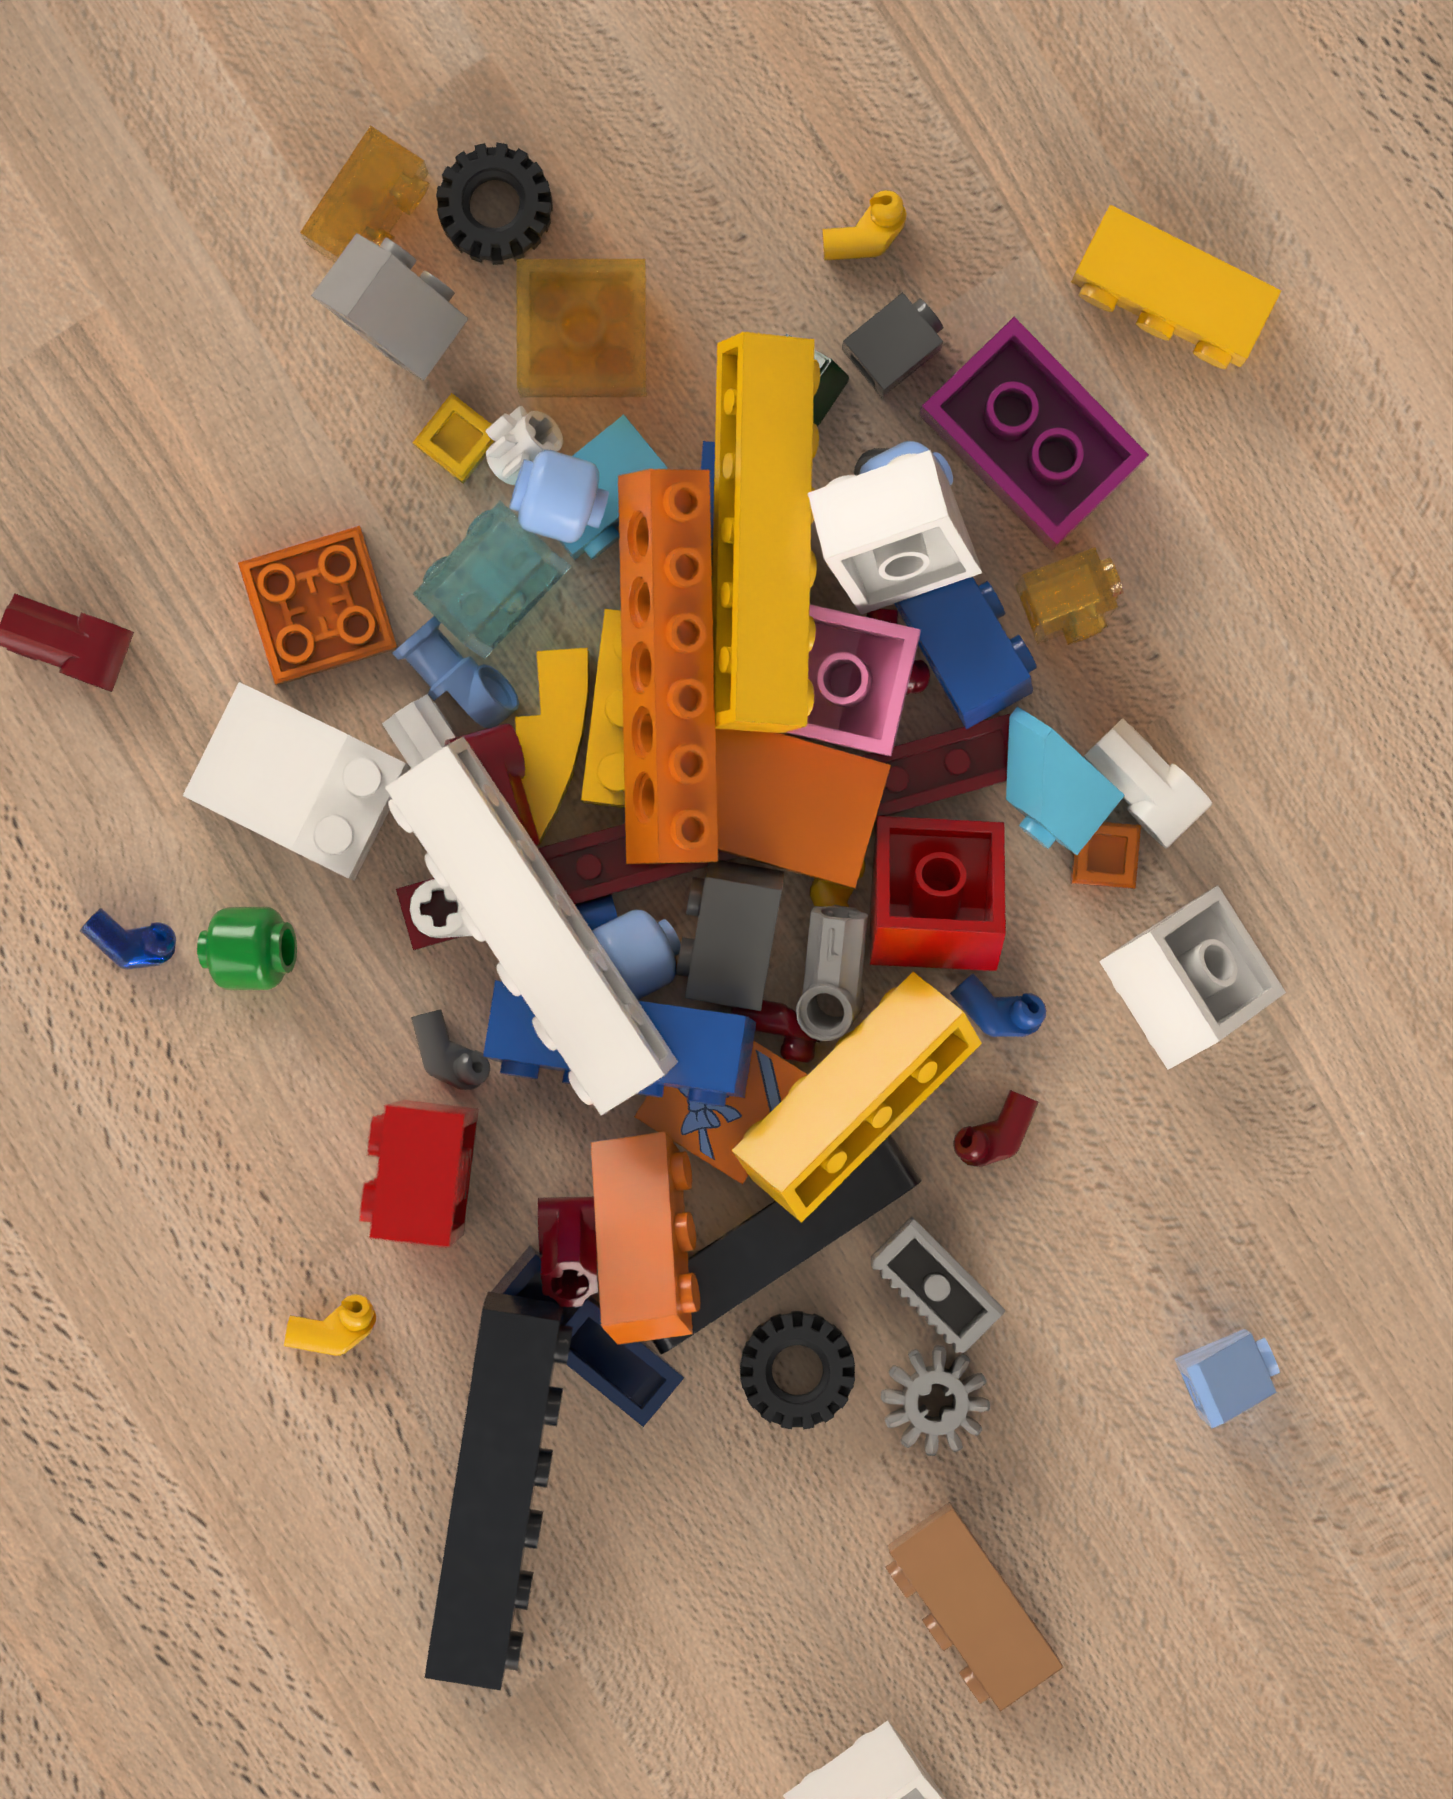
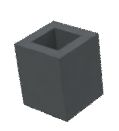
(894, 343)

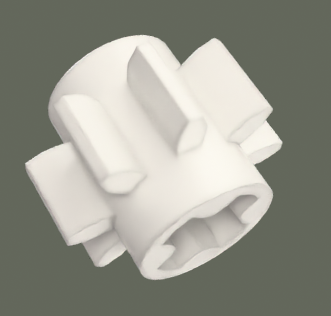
(520, 438)

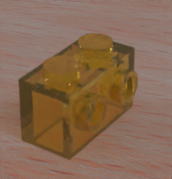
(367, 195)
(1070, 597)

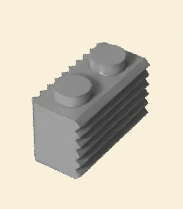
(936, 1286)

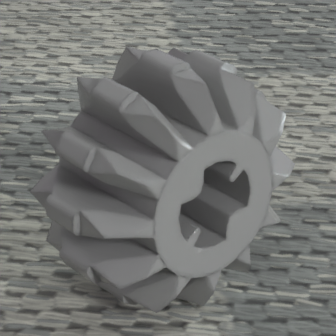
(921, 1384)

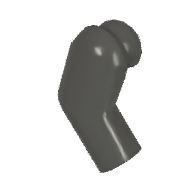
(447, 1059)

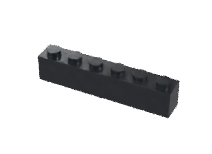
(495, 1491)

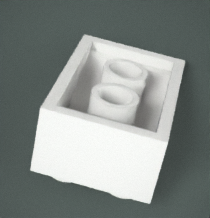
(295, 781)

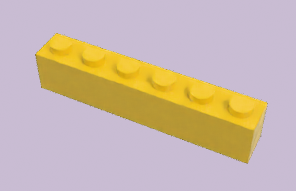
(763, 532)

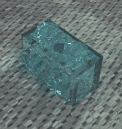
(490, 579)

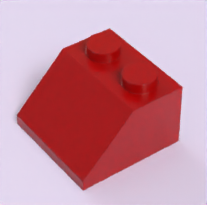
(938, 893)

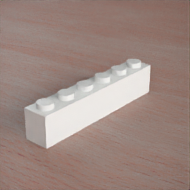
(530, 926)

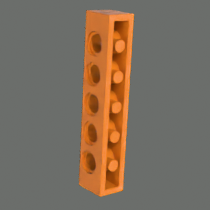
(667, 666)

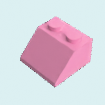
(858, 680)

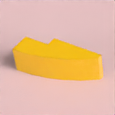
(555, 737)

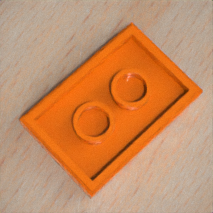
(796, 803)

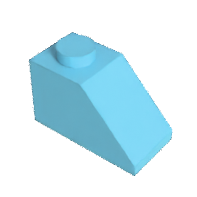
(1054, 785)

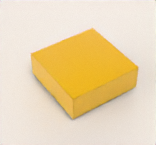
(455, 438)

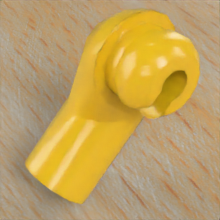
(872, 233)
(337, 1332)

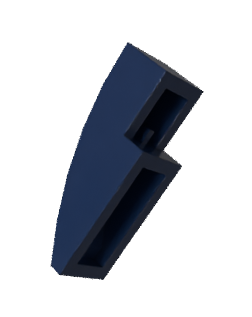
(624, 1373)

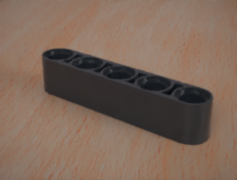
(777, 1242)

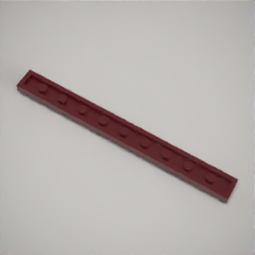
(918, 776)

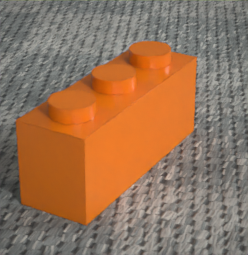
(643, 1238)

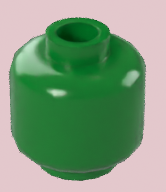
(247, 948)

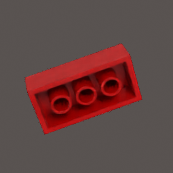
(420, 1172)

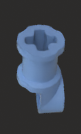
(476, 688)

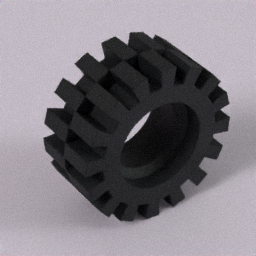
(488, 165)
(803, 1409)

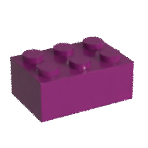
(1032, 434)

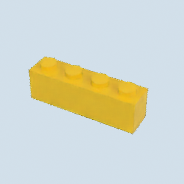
(857, 1096)

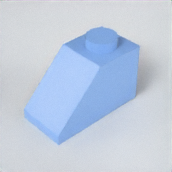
(1228, 1376)

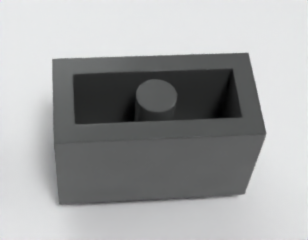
(733, 934)

